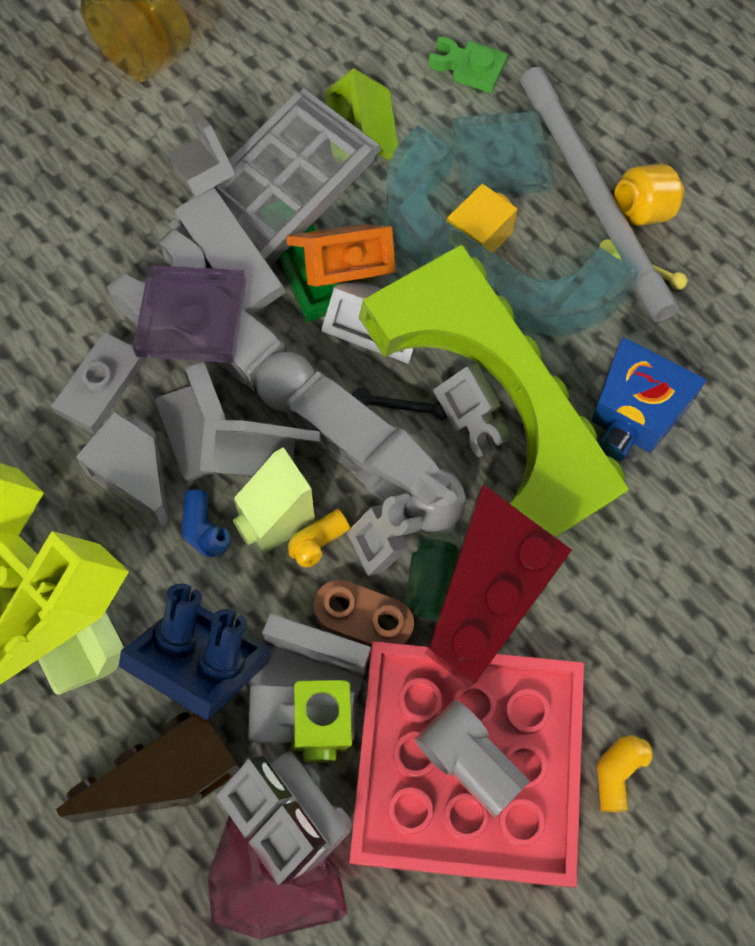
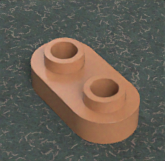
(361, 618)

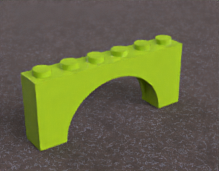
(457, 311)

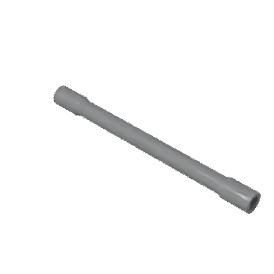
(649, 282)

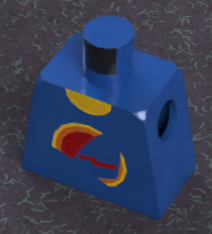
(642, 399)

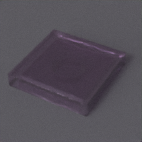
(190, 314)

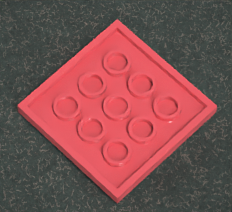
(428, 821)

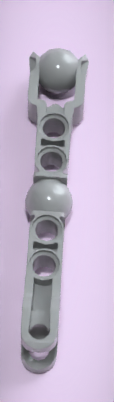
(349, 431)

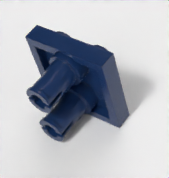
(195, 653)

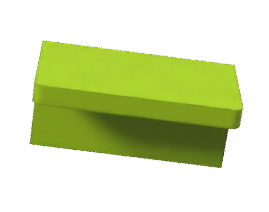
(366, 107)

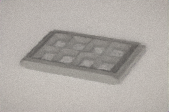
(291, 172)

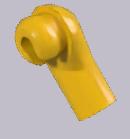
(306, 543)

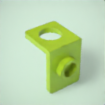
(318, 742)

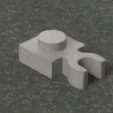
(469, 405)
(380, 534)

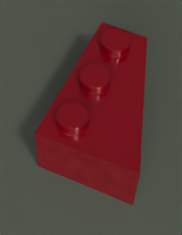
(492, 585)

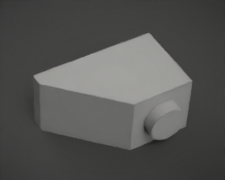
(128, 465)

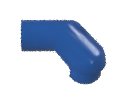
(200, 531)

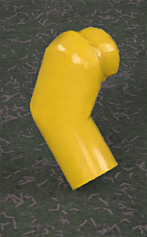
(618, 765)

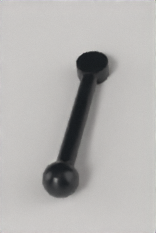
(364, 397)

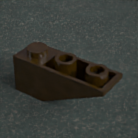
(167, 773)

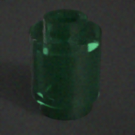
(429, 576)

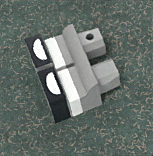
(287, 814)

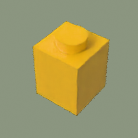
(485, 217)

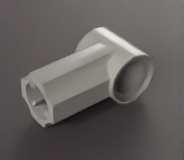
(273, 713)
(461, 747)

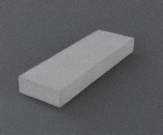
(230, 248)

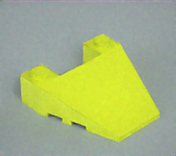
(50, 592)

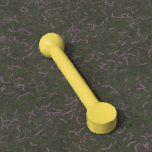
(677, 280)

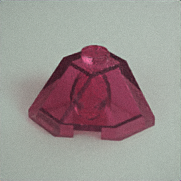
(251, 902)

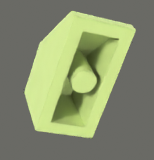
(274, 503)

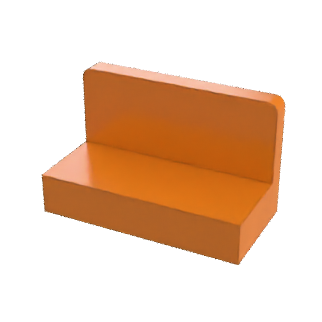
(346, 253)

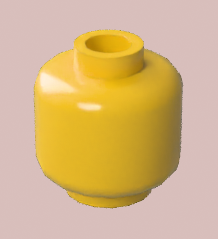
(649, 194)

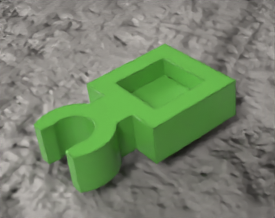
(472, 66)

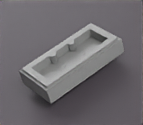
(98, 383)

